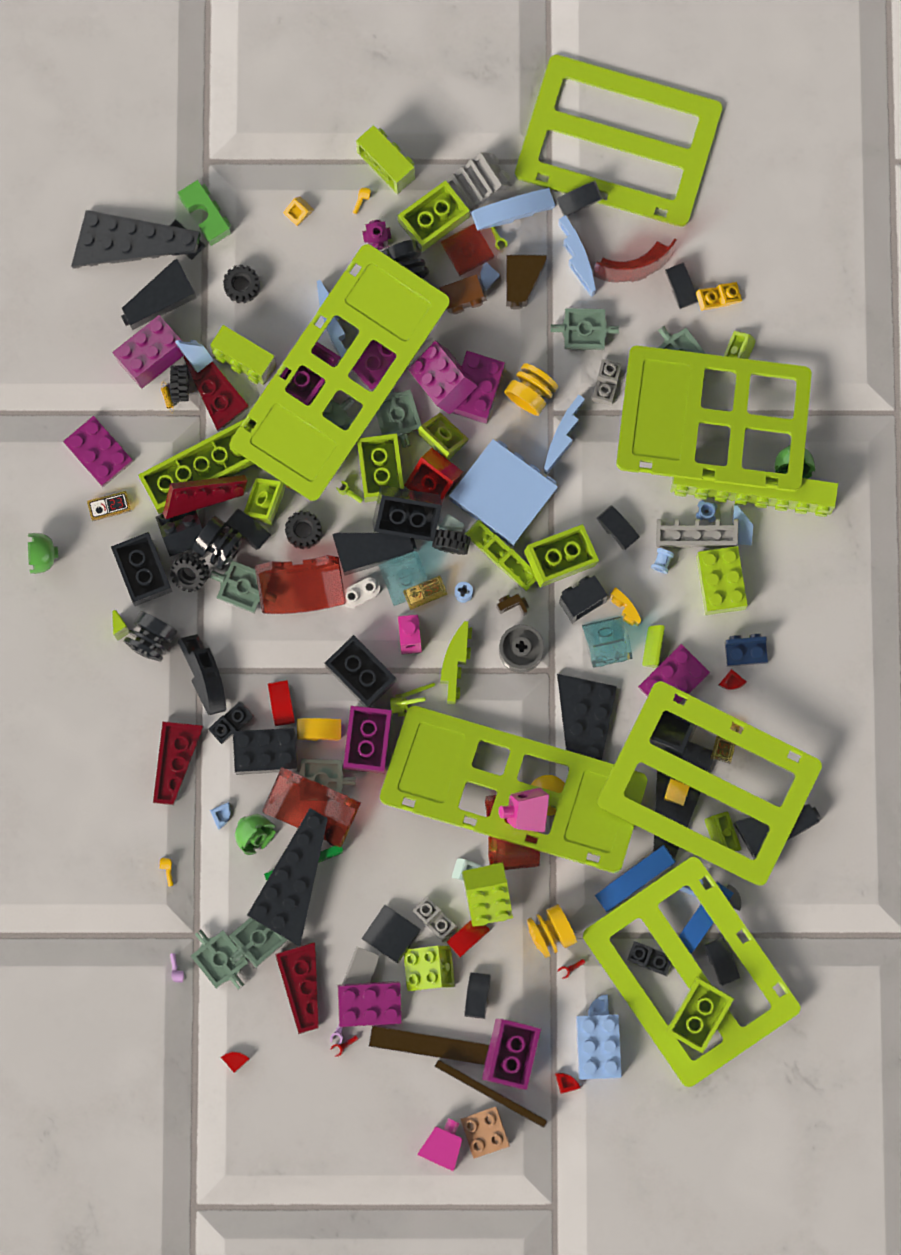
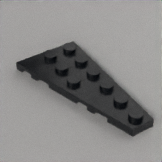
(123, 239)
(585, 714)
(681, 814)
(288, 891)

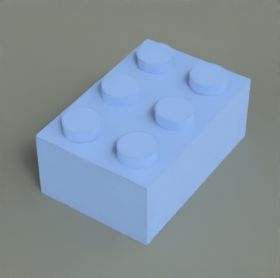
(598, 1047)

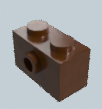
(464, 294)

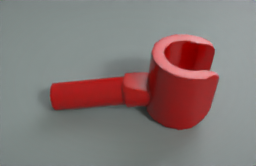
(572, 967)
(344, 1045)

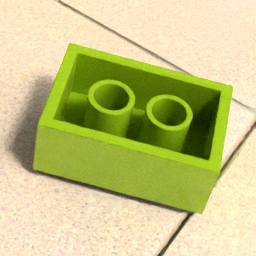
(386, 159)
(433, 216)
(243, 355)
(379, 464)
(561, 555)
(721, 580)
(487, 894)
(699, 1014)

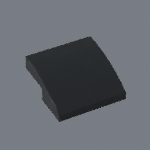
(391, 934)

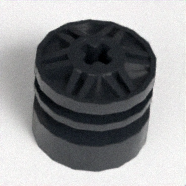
(406, 255)
(221, 545)
(150, 636)

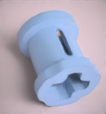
(662, 560)
(467, 597)

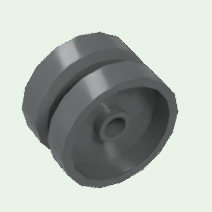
(521, 636)

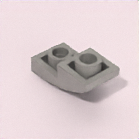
(606, 382)
(434, 919)

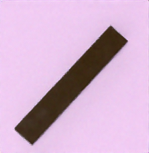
(428, 1045)
(490, 1093)

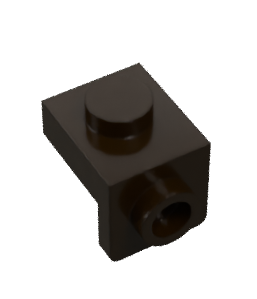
(507, 603)

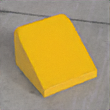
(298, 210)
(676, 792)

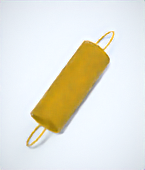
(167, 397)

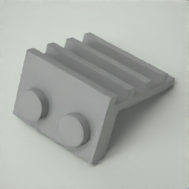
(489, 173)

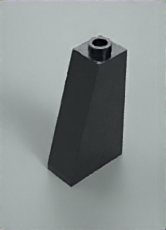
(161, 295)
(369, 550)
(754, 832)

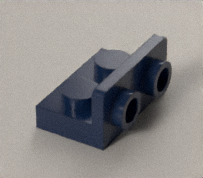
(746, 650)

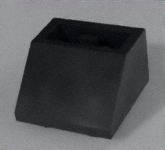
(179, 531)

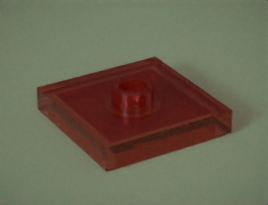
(467, 249)

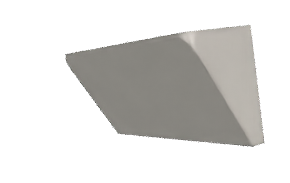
(361, 967)

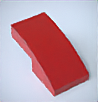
(281, 703)
(467, 938)

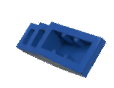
(635, 878)
(699, 924)

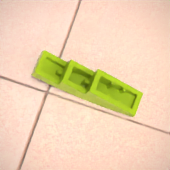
(501, 555)

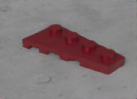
(217, 394)
(197, 494)
(175, 754)
(300, 982)

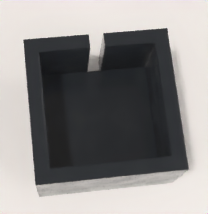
(583, 598)
(673, 734)

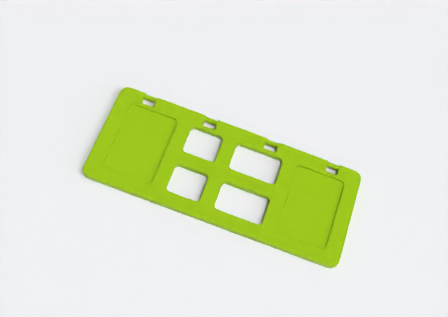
(294, 438)
(436, 762)

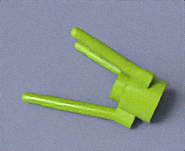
(400, 703)

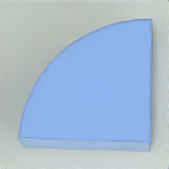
(488, 276)
(221, 815)
(599, 1006)

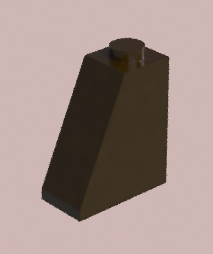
(522, 277)

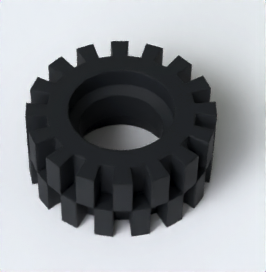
(247, 294)
(179, 383)
(312, 538)
(451, 542)
(183, 579)

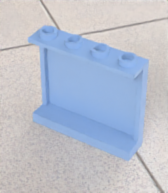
(503, 492)

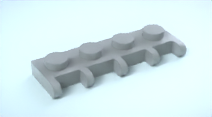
(697, 535)

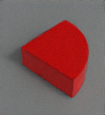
(732, 681)
(235, 1060)
(566, 1083)

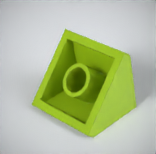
(442, 436)
(264, 500)

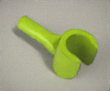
(497, 237)
(347, 491)

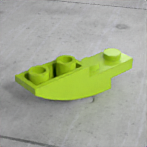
(456, 654)

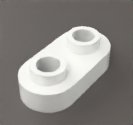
(361, 593)

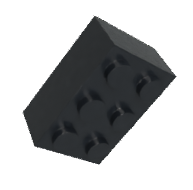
(407, 513)
(141, 569)
(360, 672)
(264, 751)

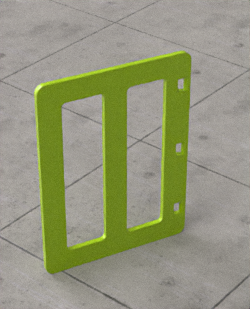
(690, 160)
(639, 749)
(645, 906)

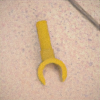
(364, 193)
(166, 863)

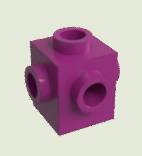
(378, 241)

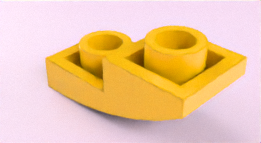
(718, 296)
(629, 613)
(318, 728)

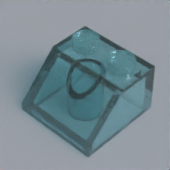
(402, 574)
(607, 642)

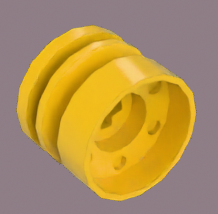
(529, 391)
(551, 931)

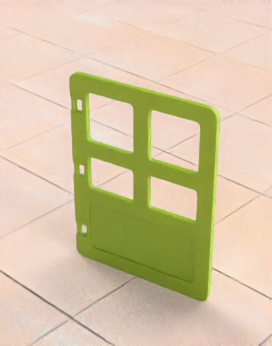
(665, 411)

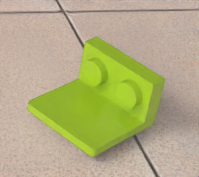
(429, 968)

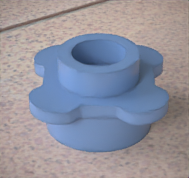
(711, 507)

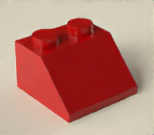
(434, 475)

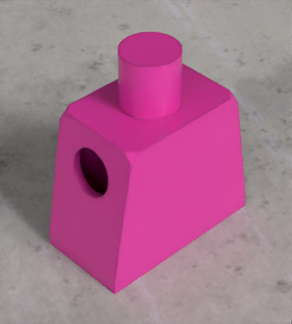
(409, 634)
(527, 810)
(442, 1145)

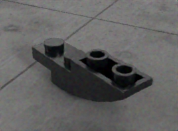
(206, 674)

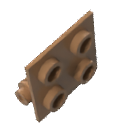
(485, 1132)

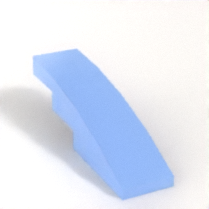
(512, 209)
(579, 262)
(334, 329)
(561, 441)

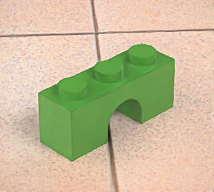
(196, 198)

